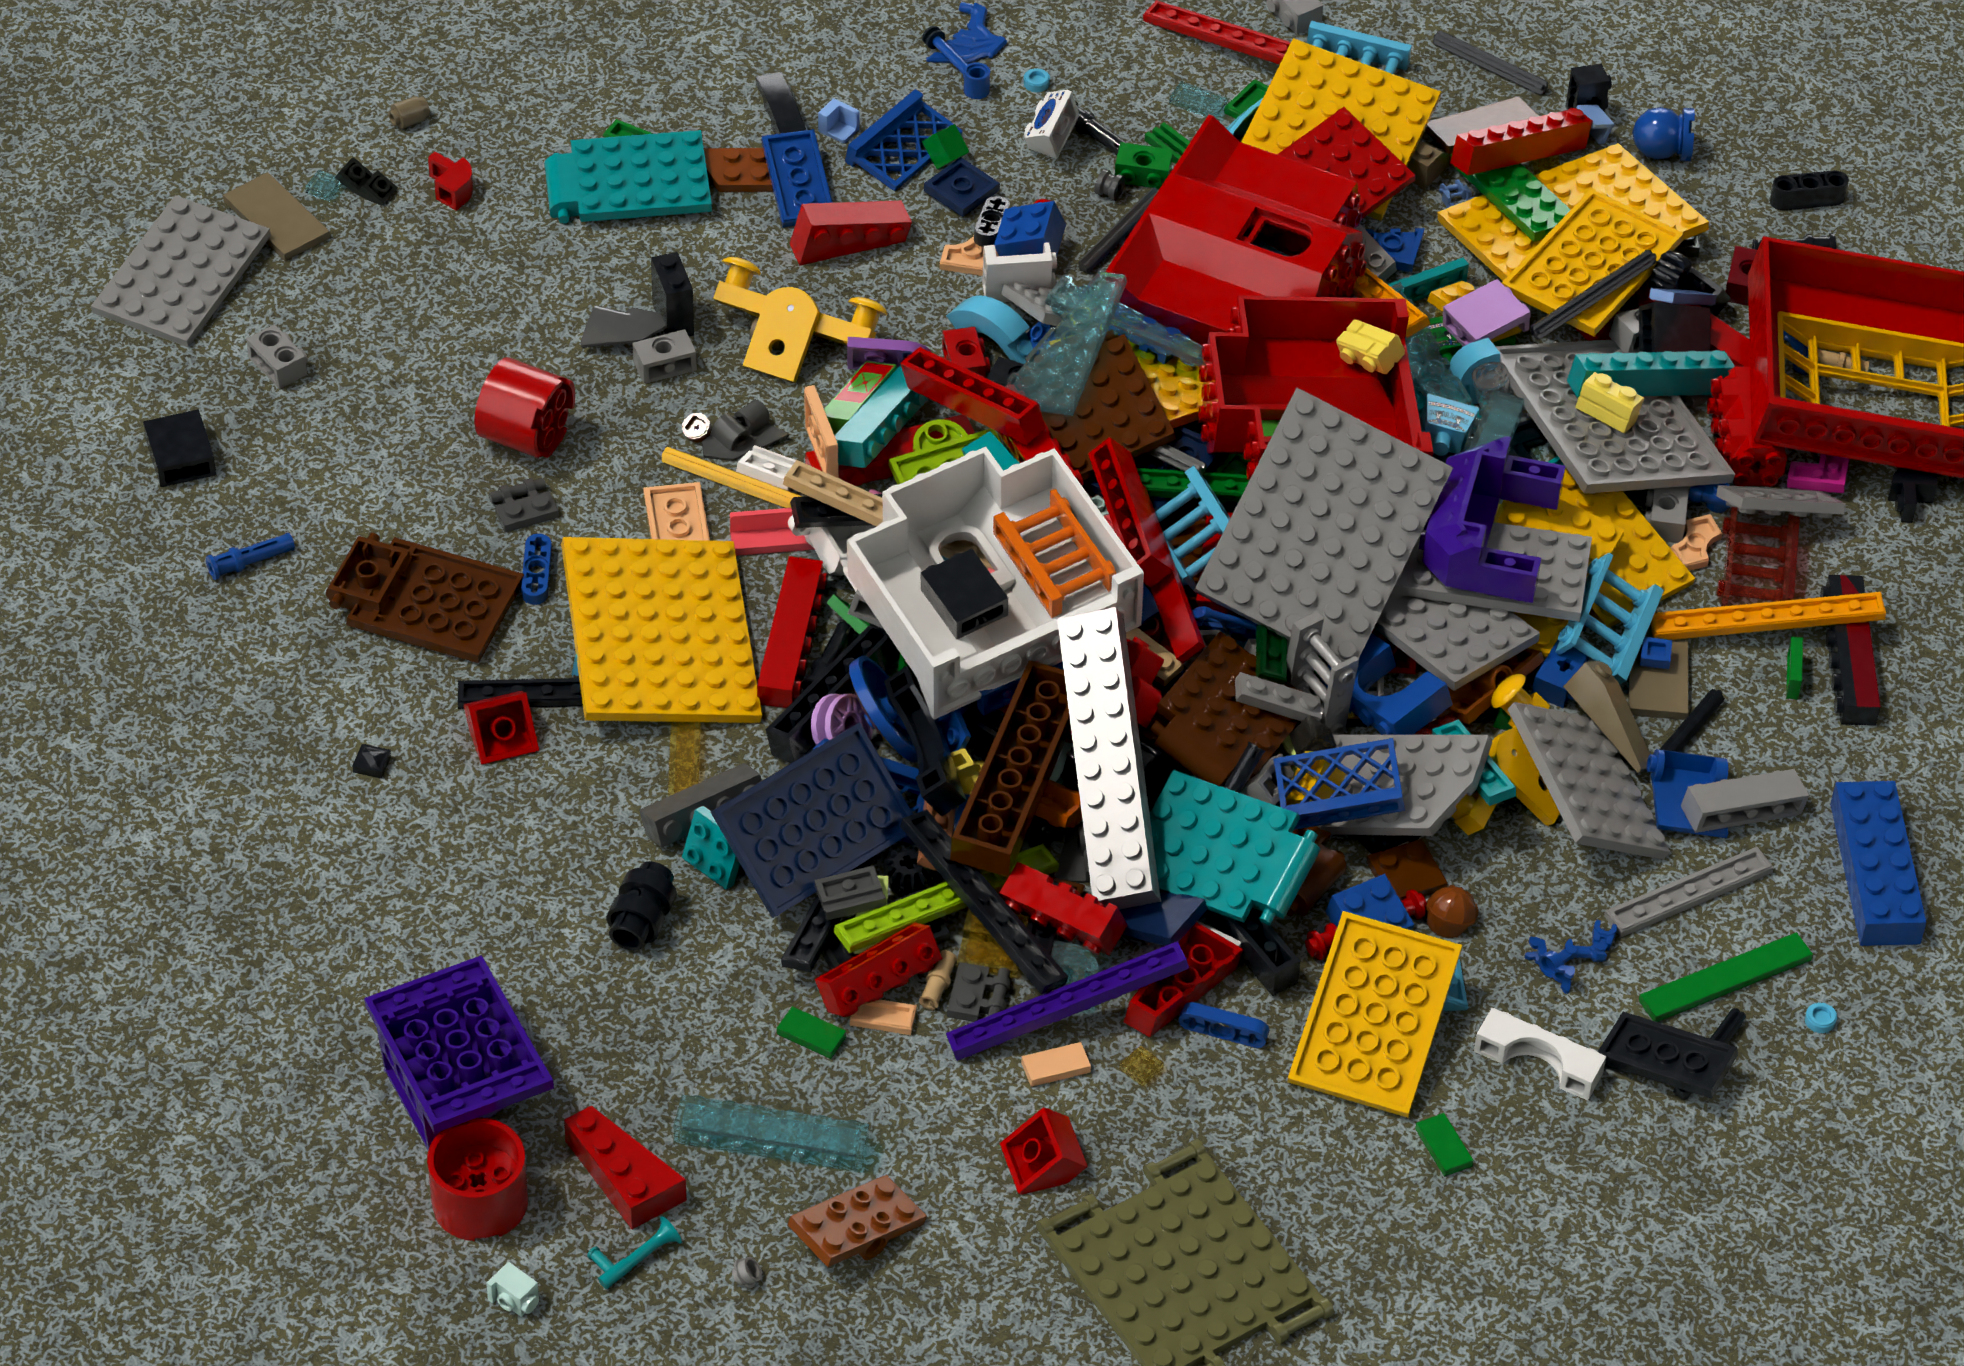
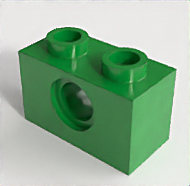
(1143, 164)

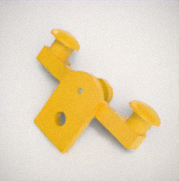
(788, 317)
(1515, 761)

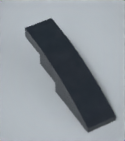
(779, 103)

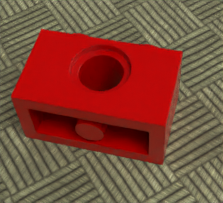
(965, 349)

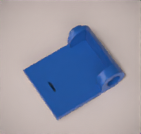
(1670, 778)

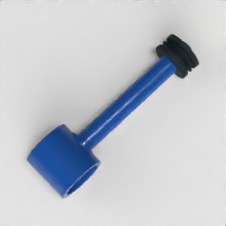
(975, 74)

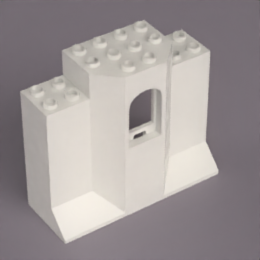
(960, 504)

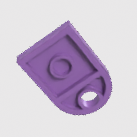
(878, 350)

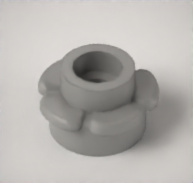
(746, 1272)

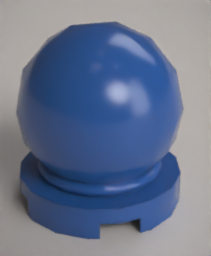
(1663, 133)

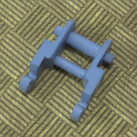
(1463, 191)

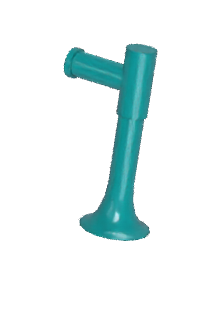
(665, 1234)

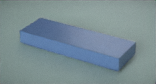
(1677, 296)

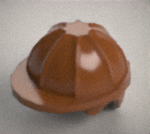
(1451, 911)

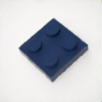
(961, 187)

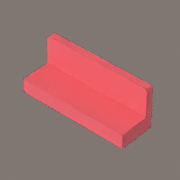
(764, 532)

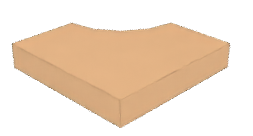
(963, 258)

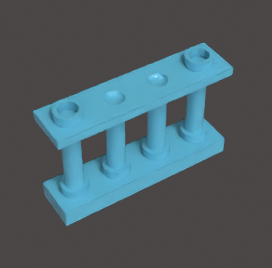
(1360, 46)
(1207, 506)
(1635, 623)

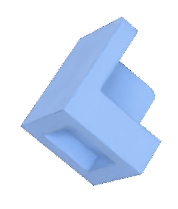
(838, 120)
(1601, 122)

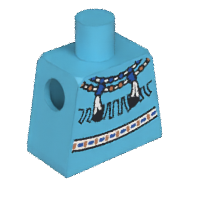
(1448, 423)

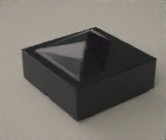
(371, 761)

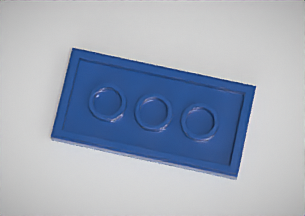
(795, 172)

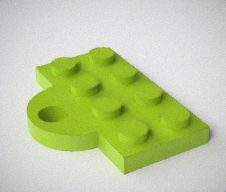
(931, 452)

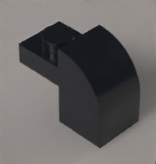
(1910, 488)

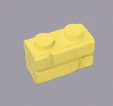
(1370, 347)
(1609, 402)

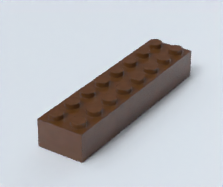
(1014, 772)

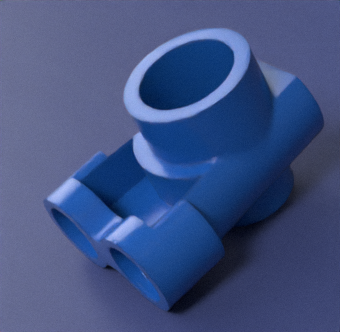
(1707, 494)

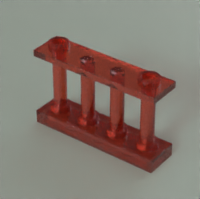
(1784, 554)

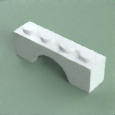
(1507, 1037)

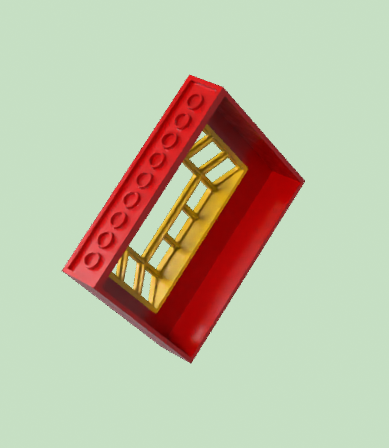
(1860, 309)

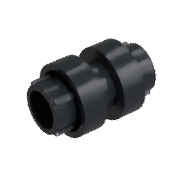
(641, 905)

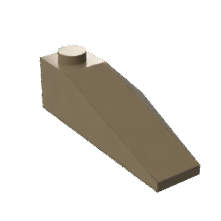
(1606, 705)

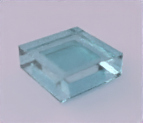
(323, 185)

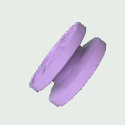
(835, 715)

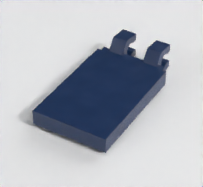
(1164, 920)

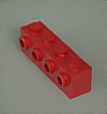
(878, 969)

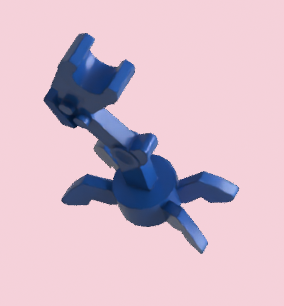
(1552, 963)

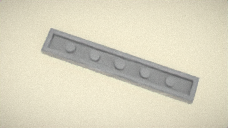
(1689, 891)

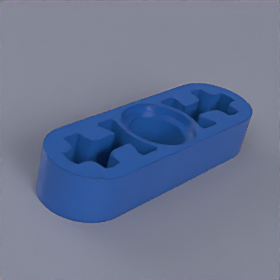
(531, 560)
(1241, 1028)

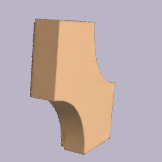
(1700, 534)

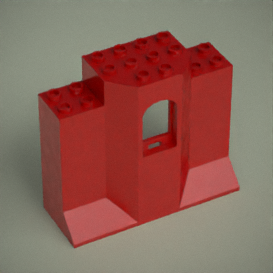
(1189, 245)
(1293, 345)

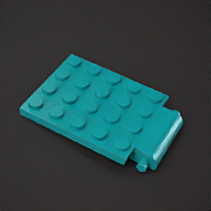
(629, 177)
(1229, 849)

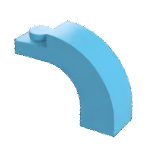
(997, 322)

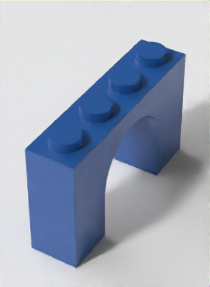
(1400, 712)

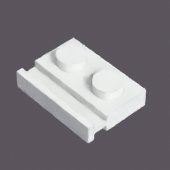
(765, 466)

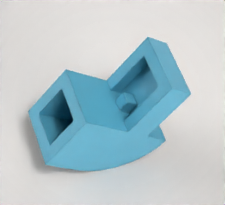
(1471, 357)

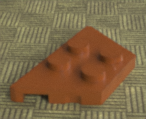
(738, 169)

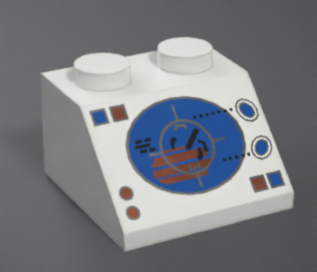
(1052, 123)

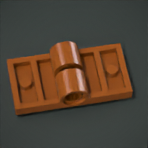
(1476, 695)
(857, 1221)

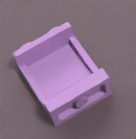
(1485, 314)

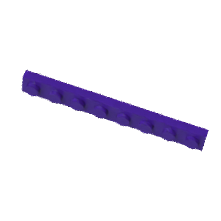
(1067, 1000)

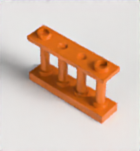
(1038, 574)

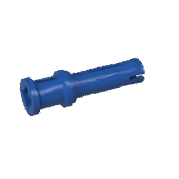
(237, 559)

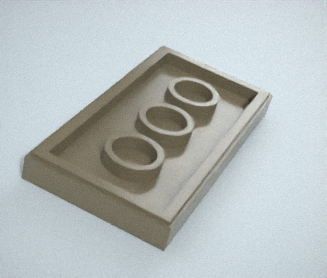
(272, 206)
(1659, 690)

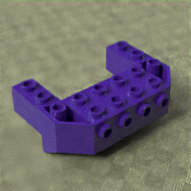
(1466, 512)

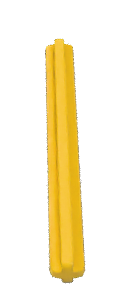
(728, 477)

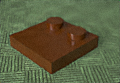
(1408, 868)

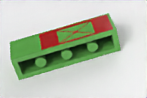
(857, 392)

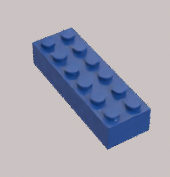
(1878, 863)

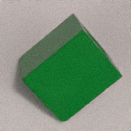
(945, 146)

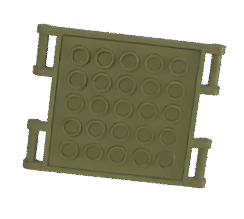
(1184, 1266)

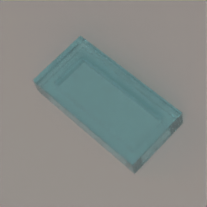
(1198, 100)

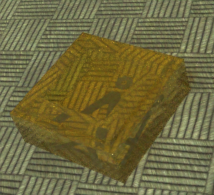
(1141, 1065)

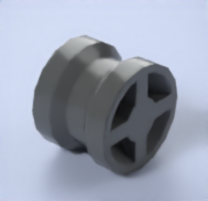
(1109, 184)

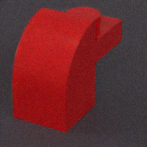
(452, 180)

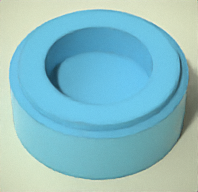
(1036, 80)
(1820, 1017)

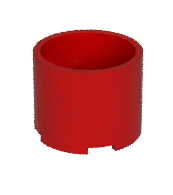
(524, 408)
(478, 1179)

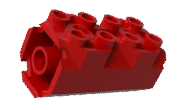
(1732, 419)

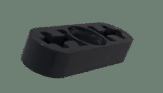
(990, 220)

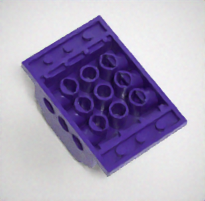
(455, 1048)

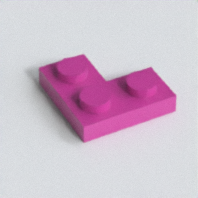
(1826, 476)

